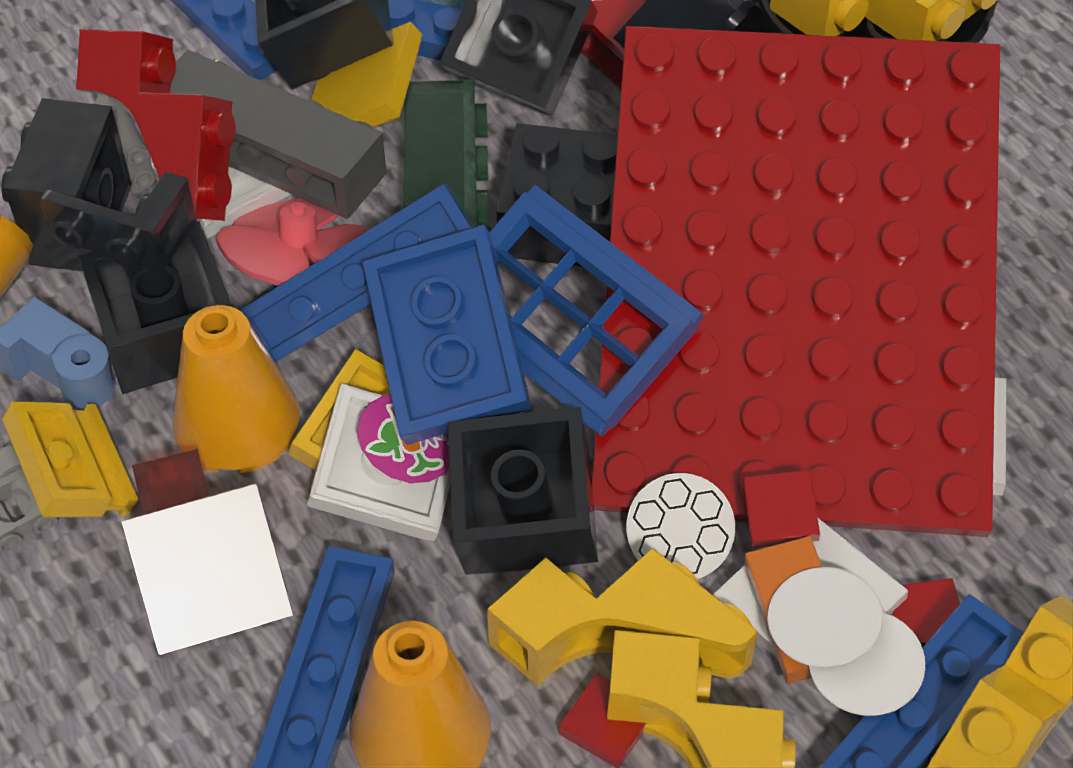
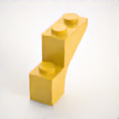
(900, 18)
(557, 619)
(662, 685)
(1019, 701)

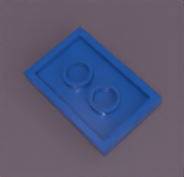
(445, 334)

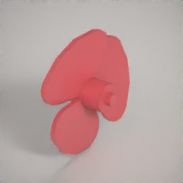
(283, 239)

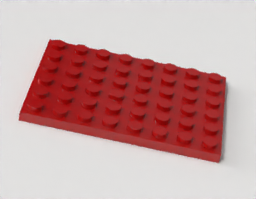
(845, 264)

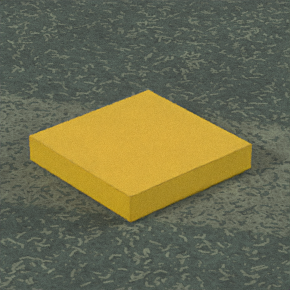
(373, 86)

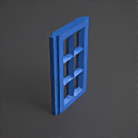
(619, 273)

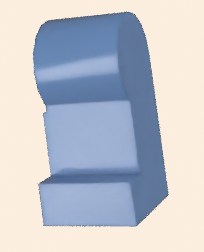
(59, 352)

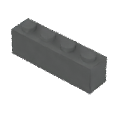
(289, 138)

